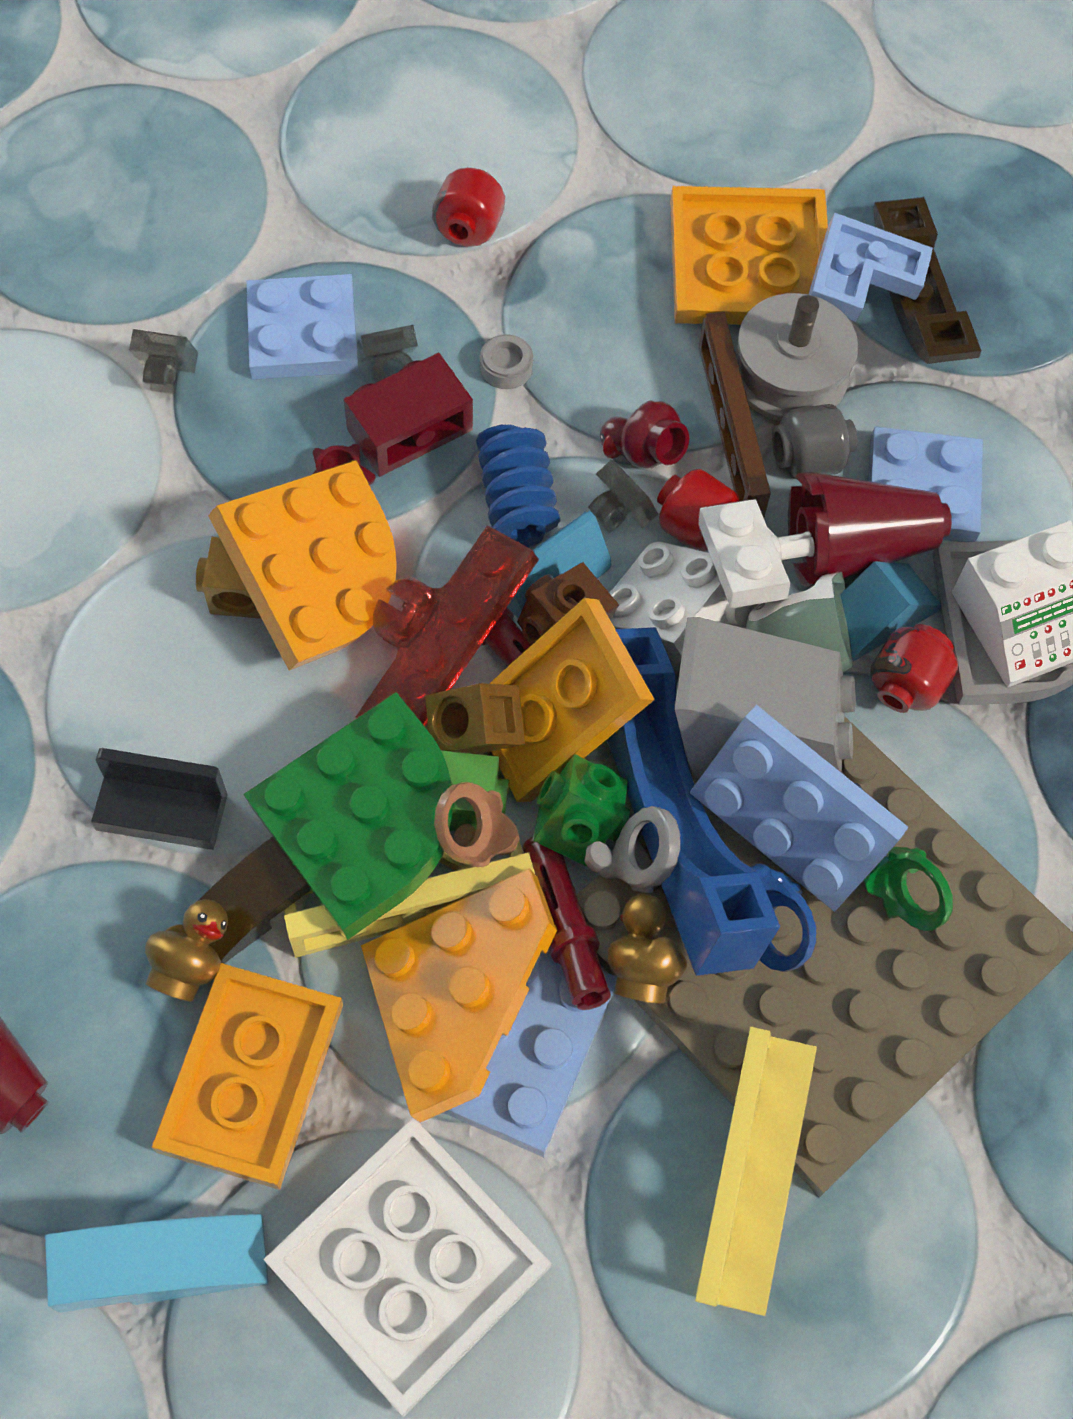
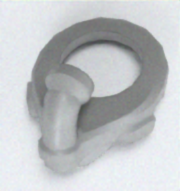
(629, 858)

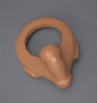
(494, 830)

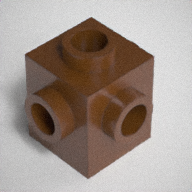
(554, 597)

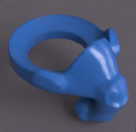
(786, 893)

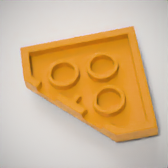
(456, 987)

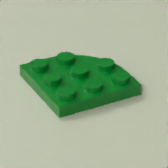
(360, 813)

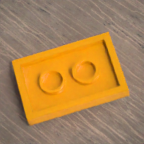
(573, 696)
(248, 1076)

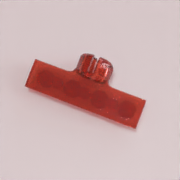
(447, 624)

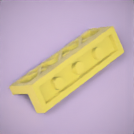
(316, 931)
(756, 1173)

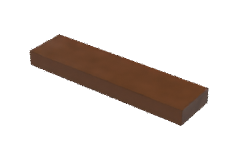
(732, 411)

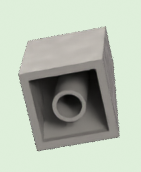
(736, 668)

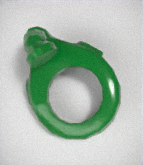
(890, 884)

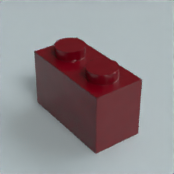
(408, 413)

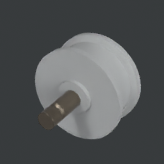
(795, 354)

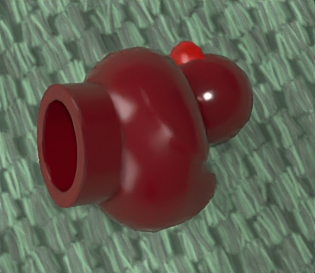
(648, 437)

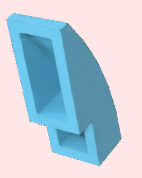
(154, 1261)

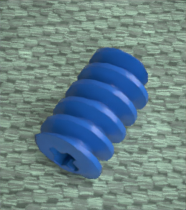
(517, 482)

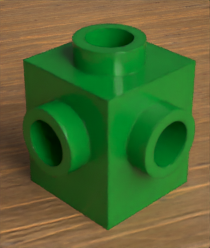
(580, 808)

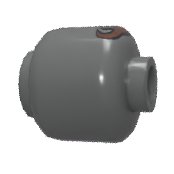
(814, 440)

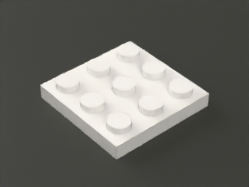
(408, 1265)

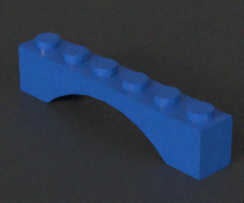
(711, 891)

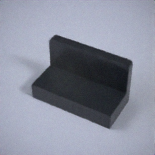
(159, 799)

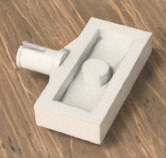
(749, 552)

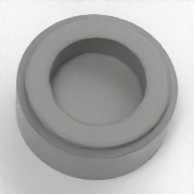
(506, 361)

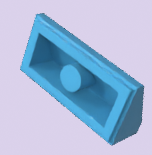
(570, 546)

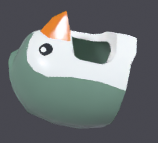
(808, 617)

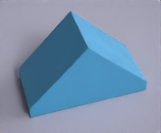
(883, 601)

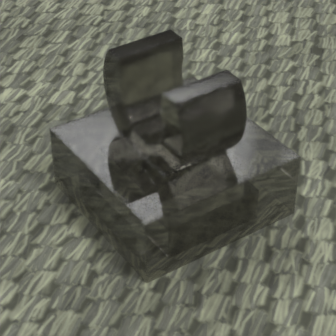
(387, 346)
(162, 357)
(620, 499)

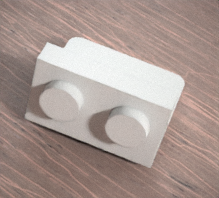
(669, 587)

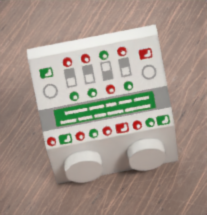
(1022, 603)

